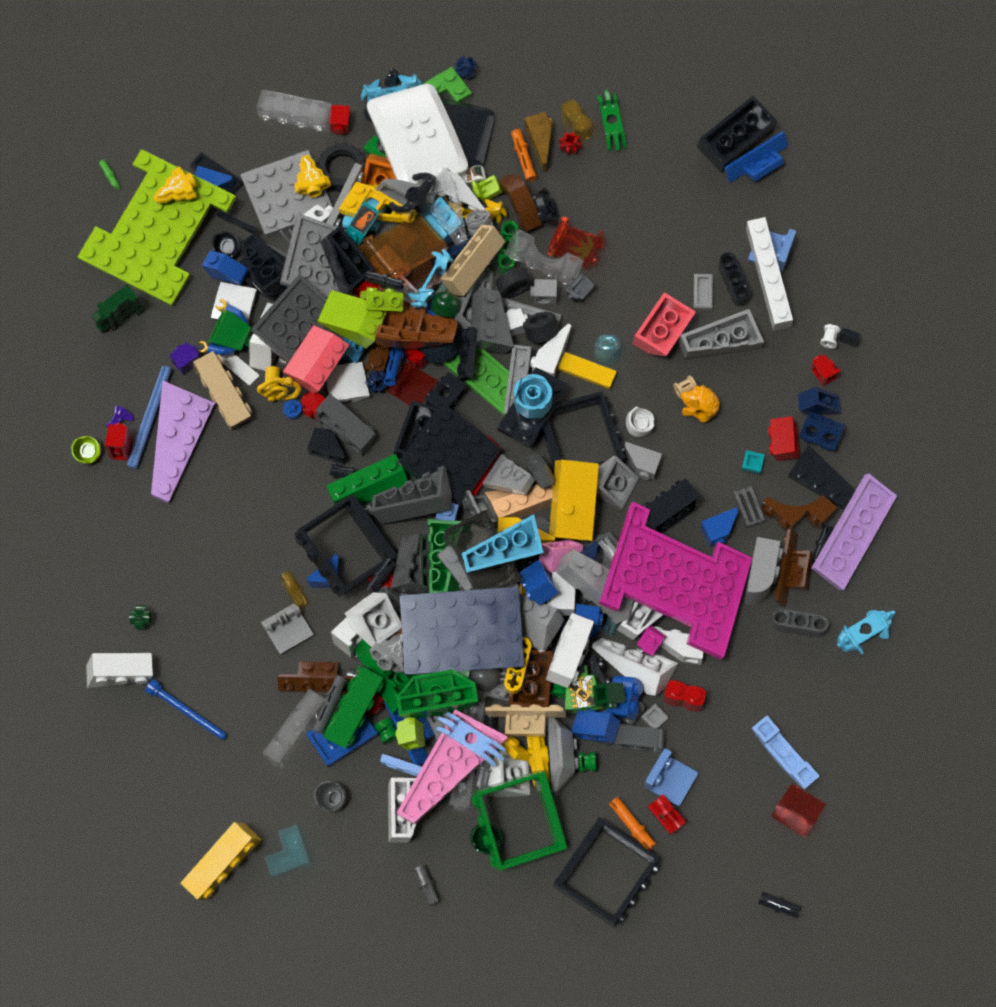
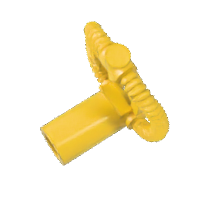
(272, 387)

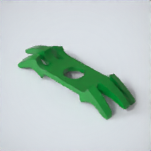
(611, 129)

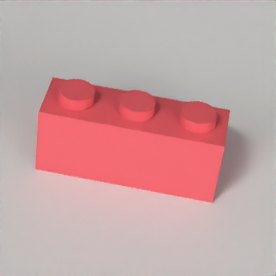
(663, 326)
(315, 358)

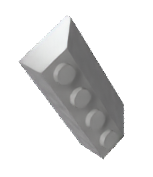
(539, 622)

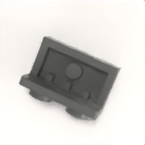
(478, 504)

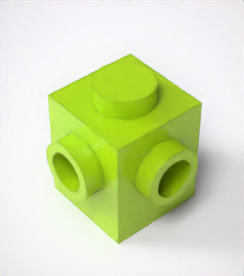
(410, 733)

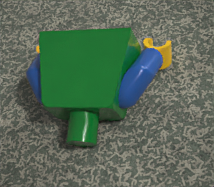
(229, 332)

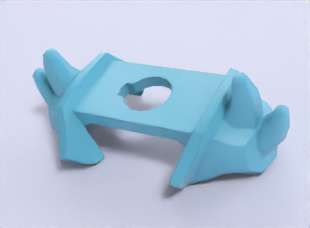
(373, 91)
(424, 295)
(851, 638)

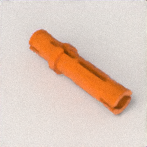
(521, 148)
(632, 824)

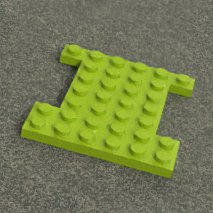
(153, 234)

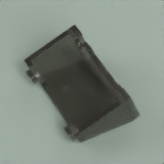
(471, 533)

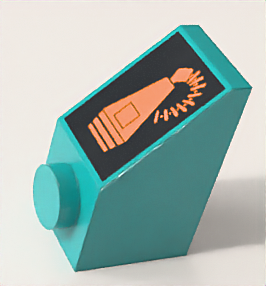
(362, 223)

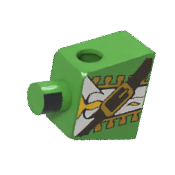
(580, 694)

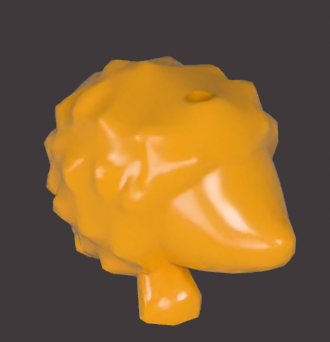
(700, 403)

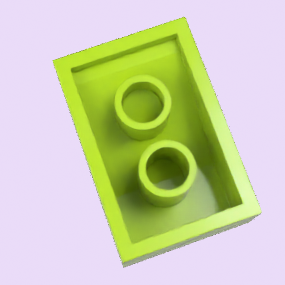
(350, 318)

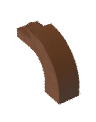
(521, 201)

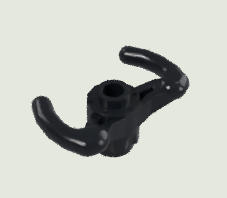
(416, 196)

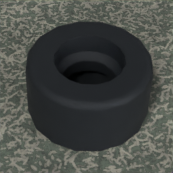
(541, 327)

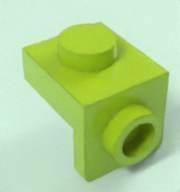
(487, 188)

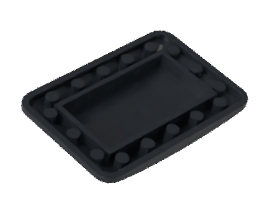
(472, 126)

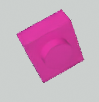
(651, 640)

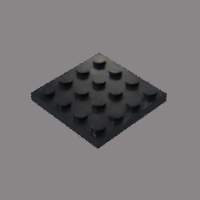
(453, 443)

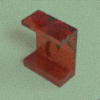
(576, 242)

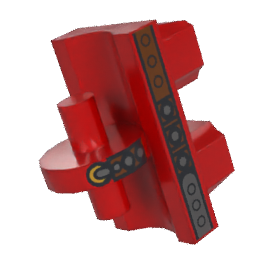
(666, 814)

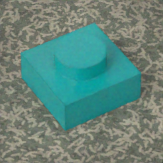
(753, 462)

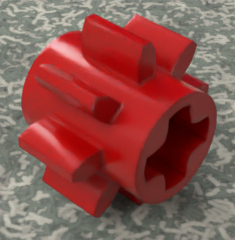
(570, 143)

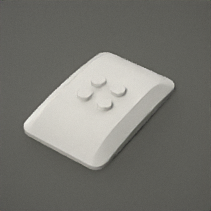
(416, 132)

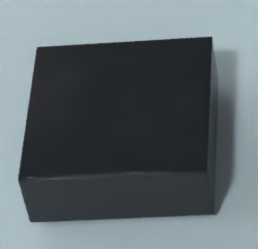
(849, 337)

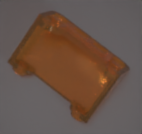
(403, 247)

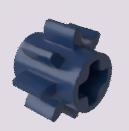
(465, 67)
(374, 385)

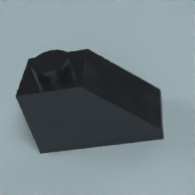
(325, 446)

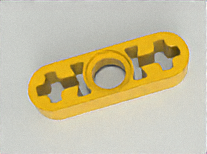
(519, 680)

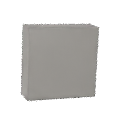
(654, 717)

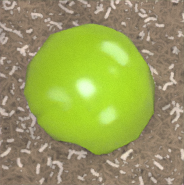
(86, 449)

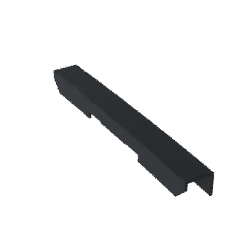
(237, 222)

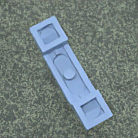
(783, 753)

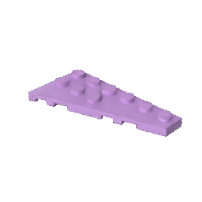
(179, 428)

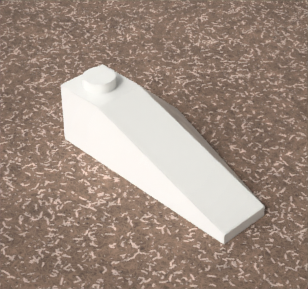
(652, 671)

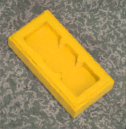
(515, 750)

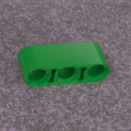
(503, 258)

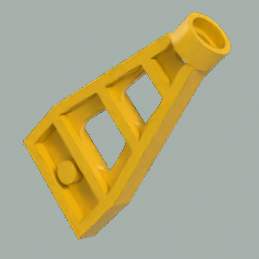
(361, 193)

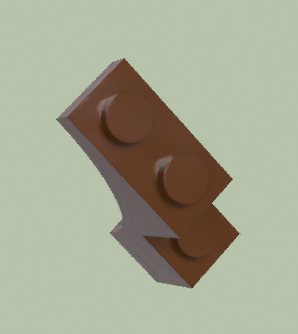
(788, 516)

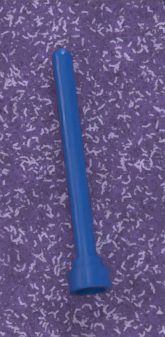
(155, 689)

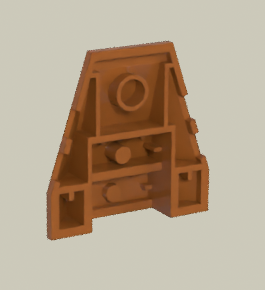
(414, 329)

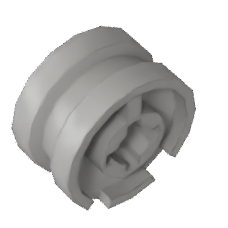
(476, 219)

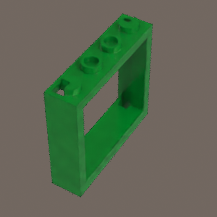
(550, 815)

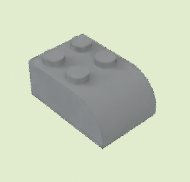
(763, 570)

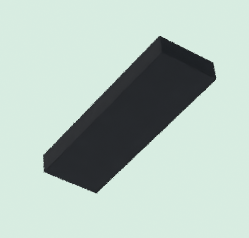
(206, 162)

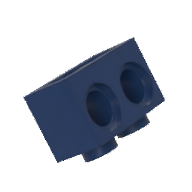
(823, 426)

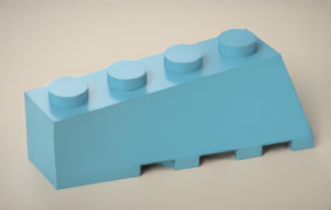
(509, 545)

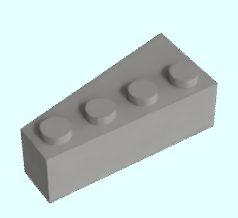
(723, 336)

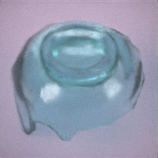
(607, 348)

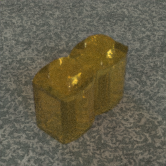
(576, 120)

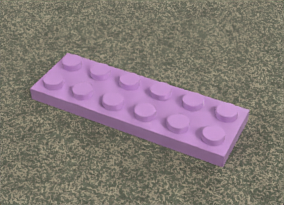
(854, 532)

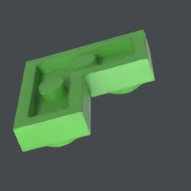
(452, 84)

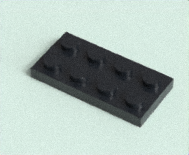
(527, 429)

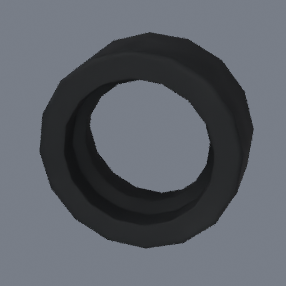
(514, 282)

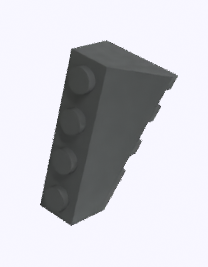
(414, 498)

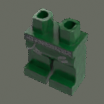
(117, 309)

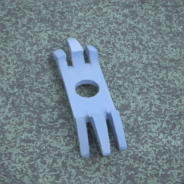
(481, 744)

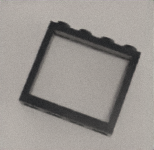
(581, 403)
(367, 527)
(652, 868)

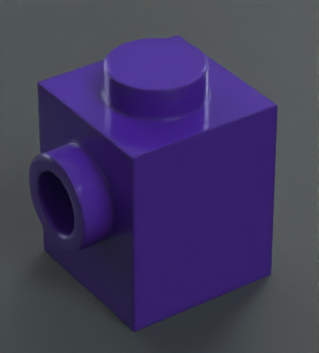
(184, 357)

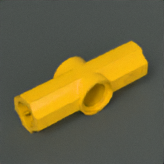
(539, 755)

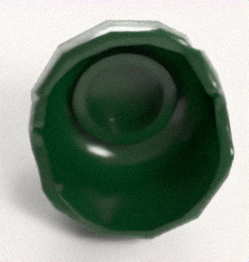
(445, 304)
(477, 841)

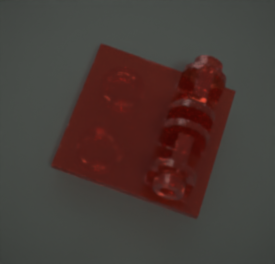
(411, 384)
(798, 810)

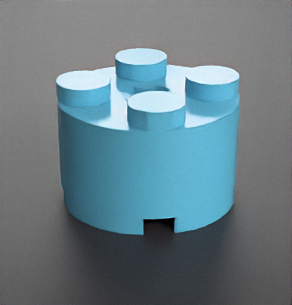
(534, 406)

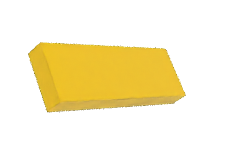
(587, 370)

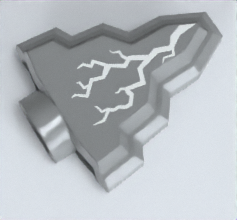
(389, 654)

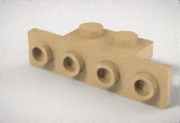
(525, 720)

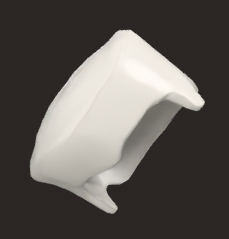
(639, 422)

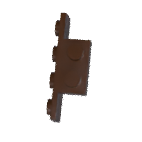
(794, 568)
(313, 676)

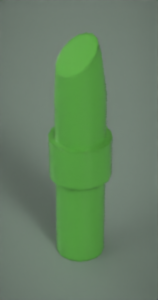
(109, 174)

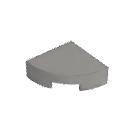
(436, 284)

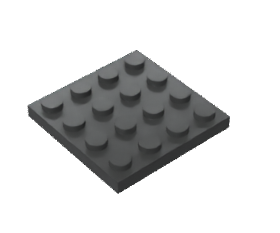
(291, 318)

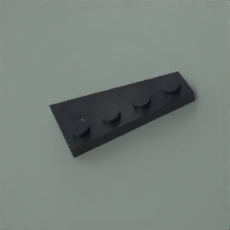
(821, 478)

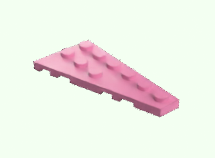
(444, 769)

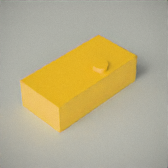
(573, 500)

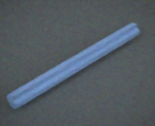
(148, 419)

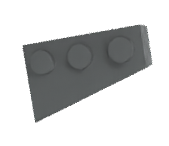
(490, 322)
(345, 425)

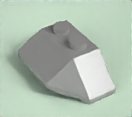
(560, 754)

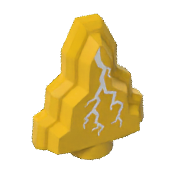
(310, 179)
(177, 187)

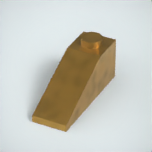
(539, 132)

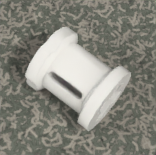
(830, 336)

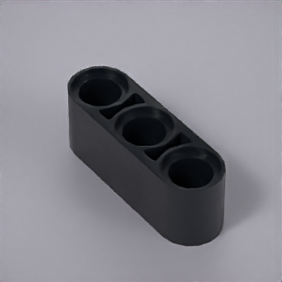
(734, 271)

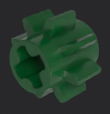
(140, 617)

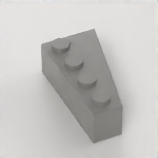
(590, 579)

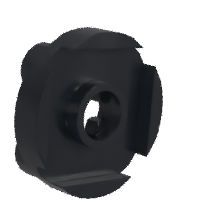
(547, 207)

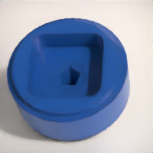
(292, 409)

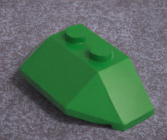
(436, 694)

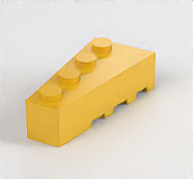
(221, 860)

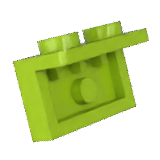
(382, 301)

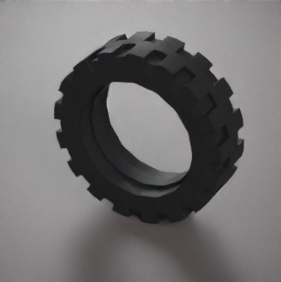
(337, 151)

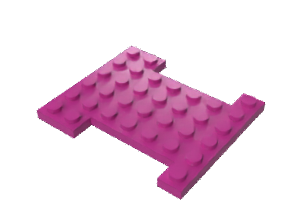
(677, 581)

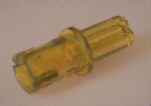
(293, 589)

